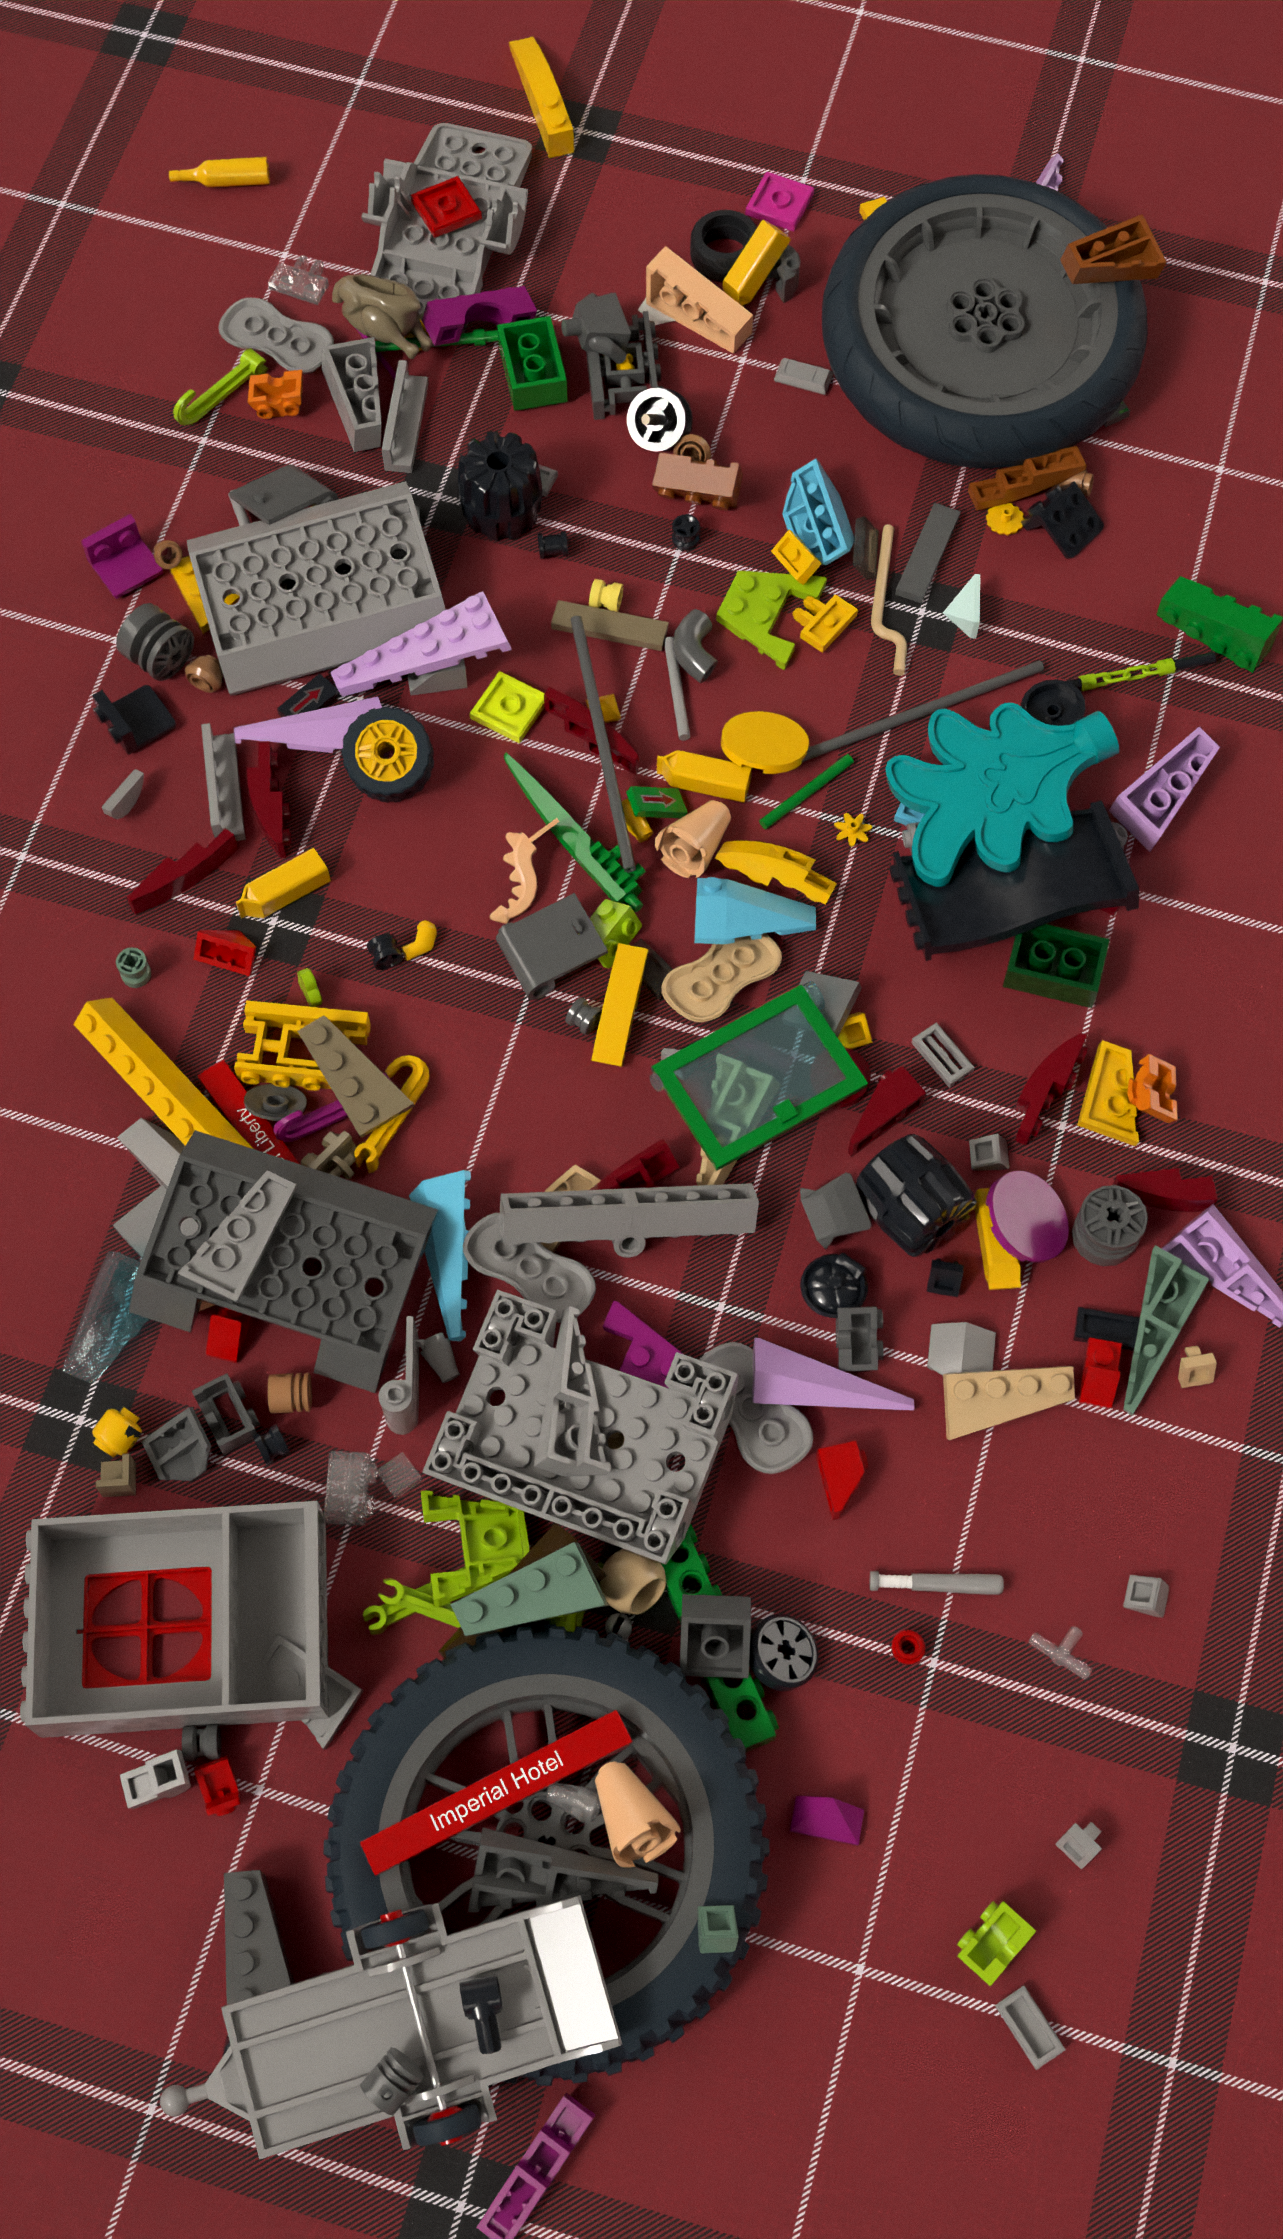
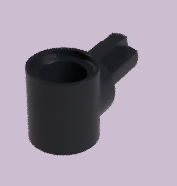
(481, 2003)

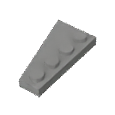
(236, 1247)

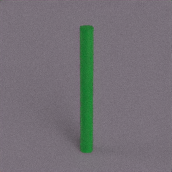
(806, 791)

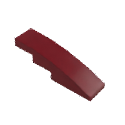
(579, 723)
(174, 877)
(642, 1169)

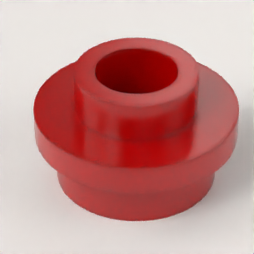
(913, 1638)

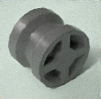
(583, 1016)

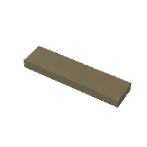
(612, 625)

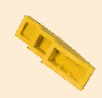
(619, 1005)

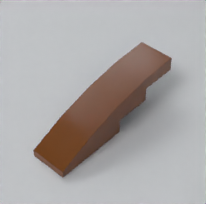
(1027, 479)

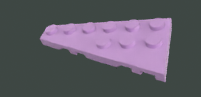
(428, 647)

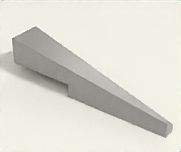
(570, 1429)

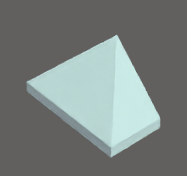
(965, 608)

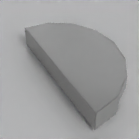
(125, 796)

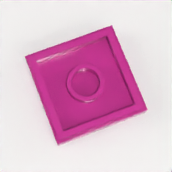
(779, 201)

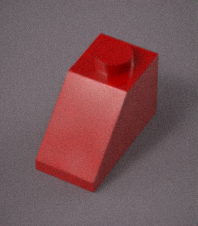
(841, 1474)

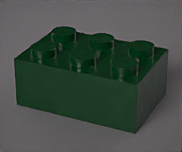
(1057, 964)

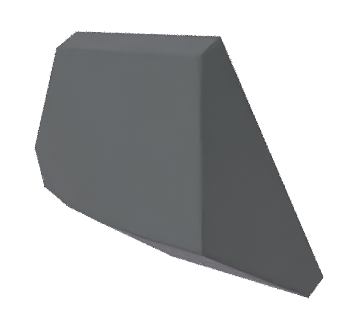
(179, 1448)

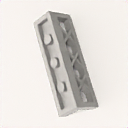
(404, 420)
(223, 783)

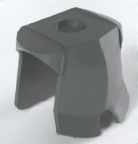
(835, 1209)

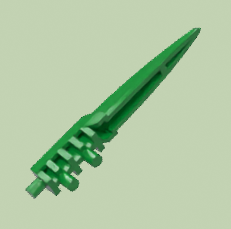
(591, 856)

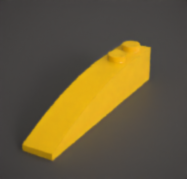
(543, 97)

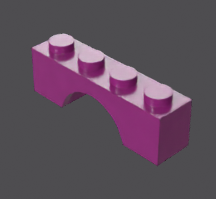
(447, 317)

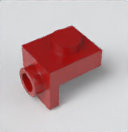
(218, 1786)

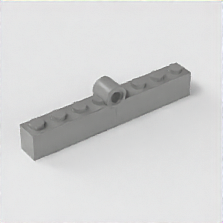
(628, 1214)

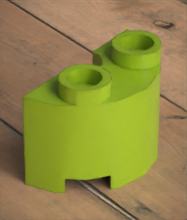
(994, 1942)

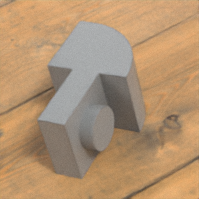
(157, 1779)

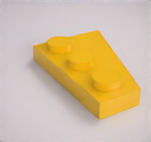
(1106, 1100)

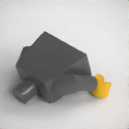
(601, 328)

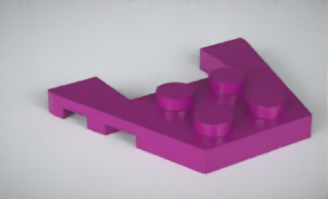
(648, 1354)

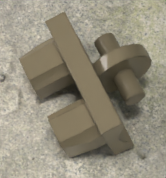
(336, 1157)

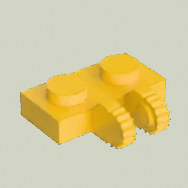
(827, 623)

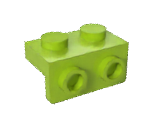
(615, 925)

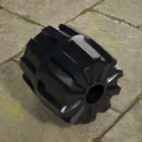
(500, 486)
(914, 1194)

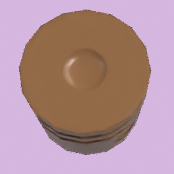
(289, 1393)

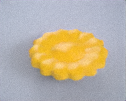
(1005, 519)

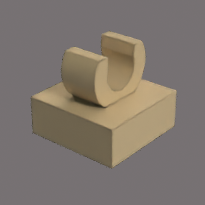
(1196, 1368)

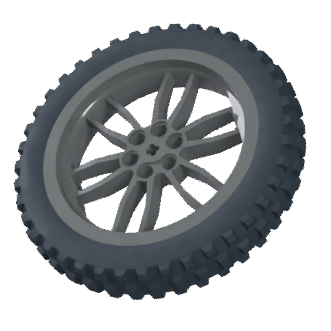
(673, 1737)

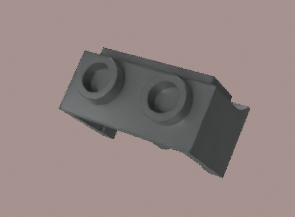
(215, 1389)

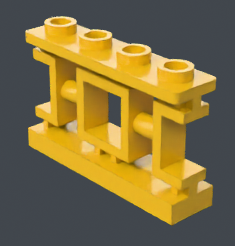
(291, 1018)

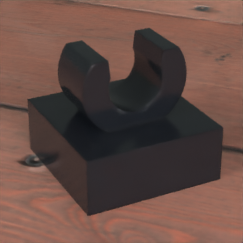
(945, 1277)

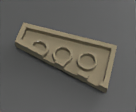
(357, 1083)

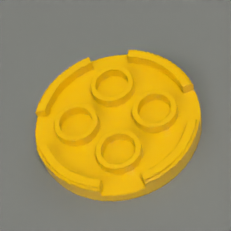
(764, 742)

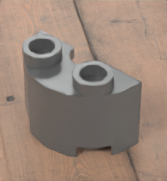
(787, 273)
(858, 1338)

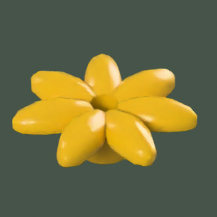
(852, 829)

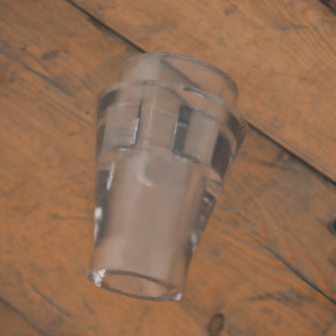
(575, 1800)

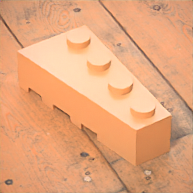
(695, 301)

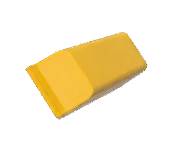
(755, 262)
(705, 775)
(283, 885)
(1000, 1267)

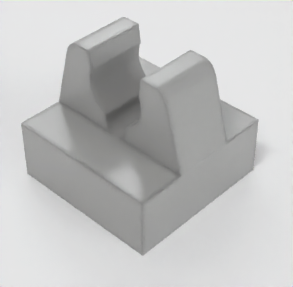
(1080, 1844)

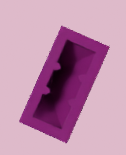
(827, 1819)

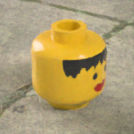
(117, 1431)

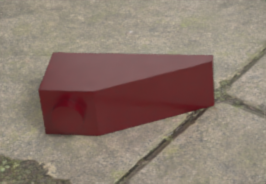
(892, 1101)

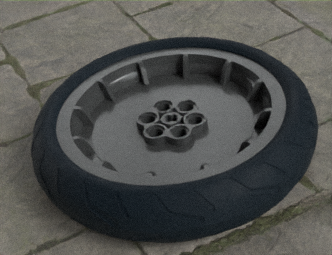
(949, 265)

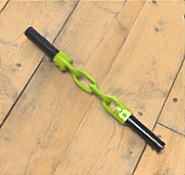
(1164, 667)

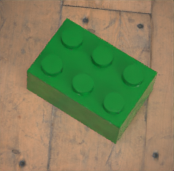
(532, 363)

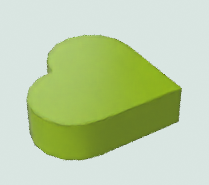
(309, 987)

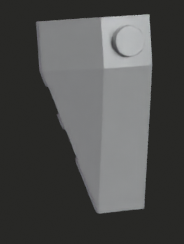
(153, 1148)

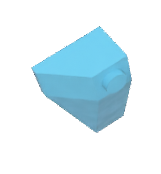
(738, 910)

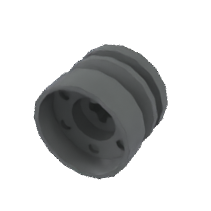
(155, 641)
(1106, 1241)

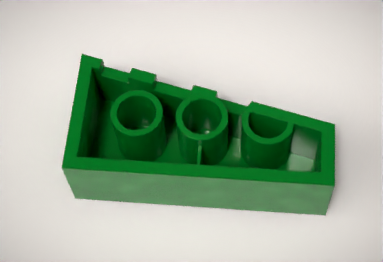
(1220, 622)

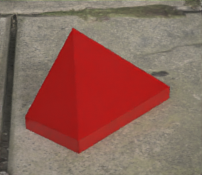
(225, 950)

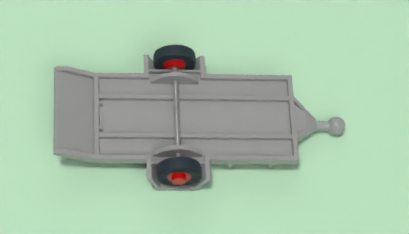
(313, 2042)

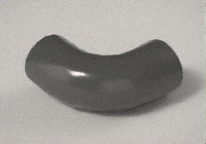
(688, 645)

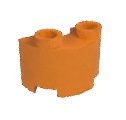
(276, 396)
(1153, 1088)

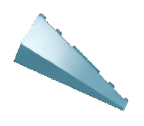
(445, 1244)

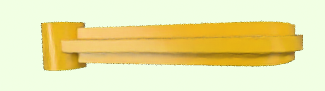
(381, 1136)

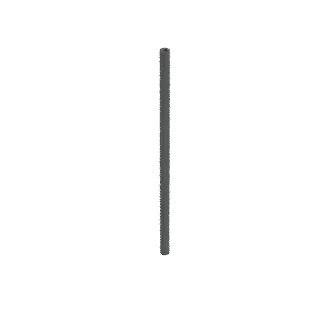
(923, 710)
(603, 745)

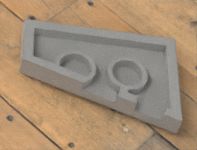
(340, 1698)

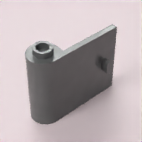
(281, 494)
(548, 945)

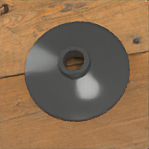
(274, 1102)

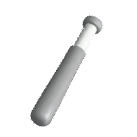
(954, 1583)

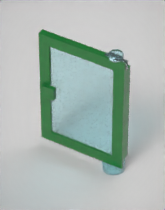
(759, 1075)

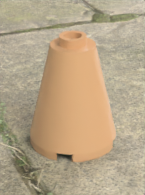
(693, 839)
(633, 1816)

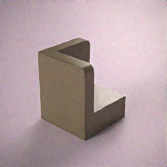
(117, 1478)

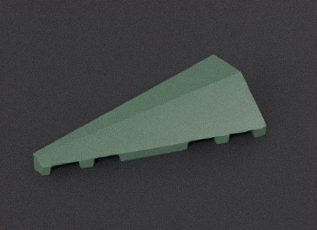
(1166, 1304)

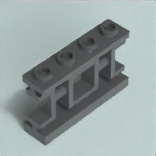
(601, 367)

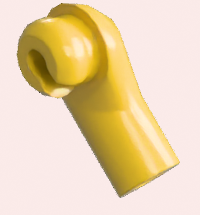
(424, 941)

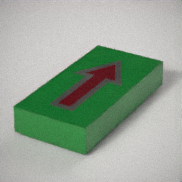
(656, 802)

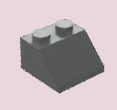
(715, 1636)

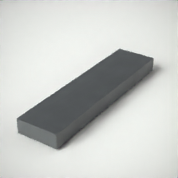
(927, 553)

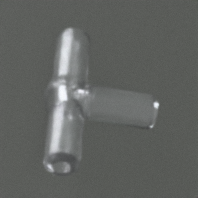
(1061, 1654)

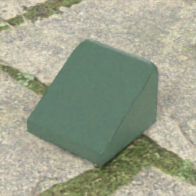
(717, 1929)

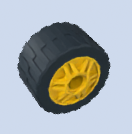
(381, 732)

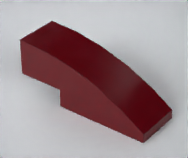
(1167, 1191)

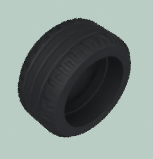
(714, 226)

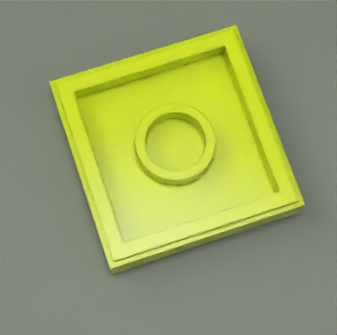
(508, 707)

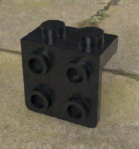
(1066, 518)
(134, 718)

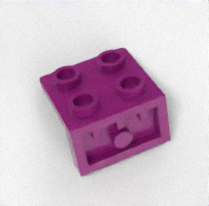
(121, 557)

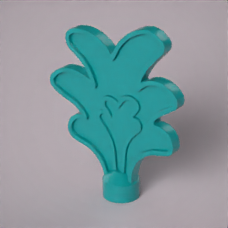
(994, 785)

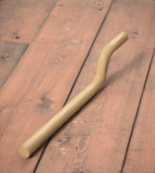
(879, 601)

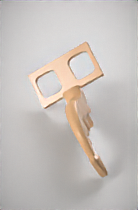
(523, 874)

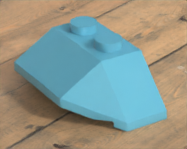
(817, 513)

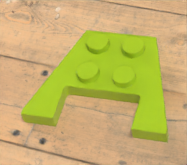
(755, 605)
(491, 1539)

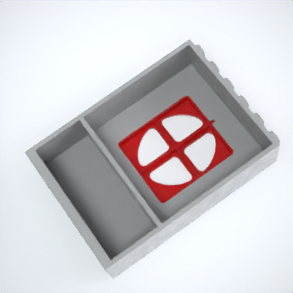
(248, 1566)

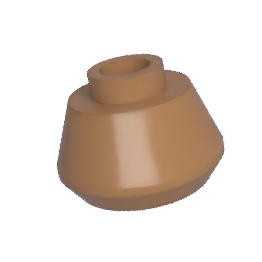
(684, 445)
(205, 673)

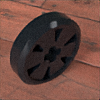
(795, 1640)

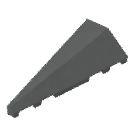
(529, 1871)

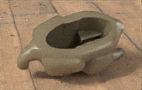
(382, 310)

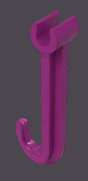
(298, 1125)

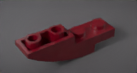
(268, 800)
(1046, 1082)

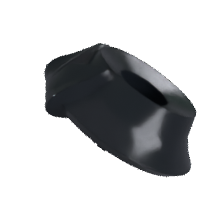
(833, 1283)

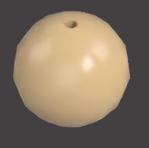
(632, 1582)

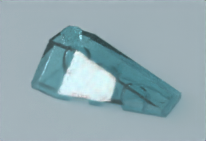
(105, 1320)

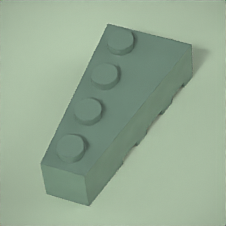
(543, 1590)

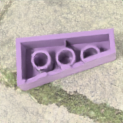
(1159, 793)

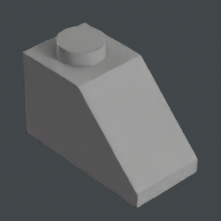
(440, 680)

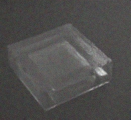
(399, 1475)

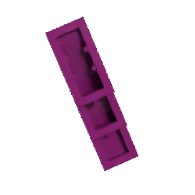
(536, 2170)

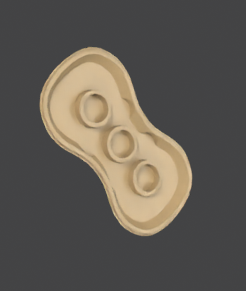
(708, 985)

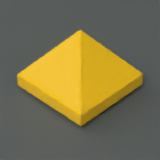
(609, 708)

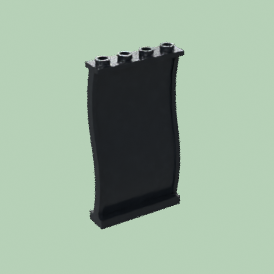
(993, 905)

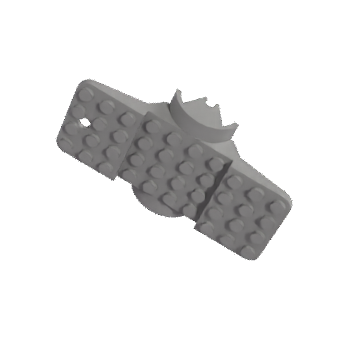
(458, 259)

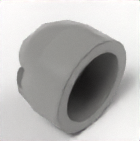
(625, 1629)

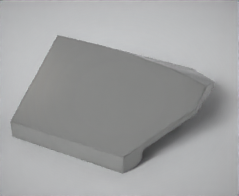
(960, 1348)

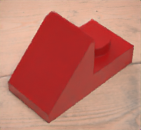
(227, 1334)
(1100, 1373)

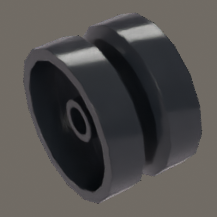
(1054, 702)

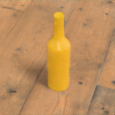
(226, 172)

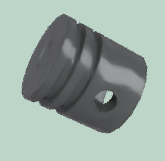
(391, 2081)

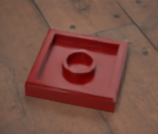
(446, 206)

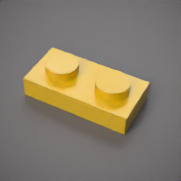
(796, 557)

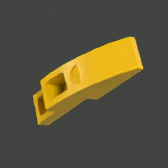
(765, 860)

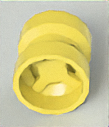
(609, 596)

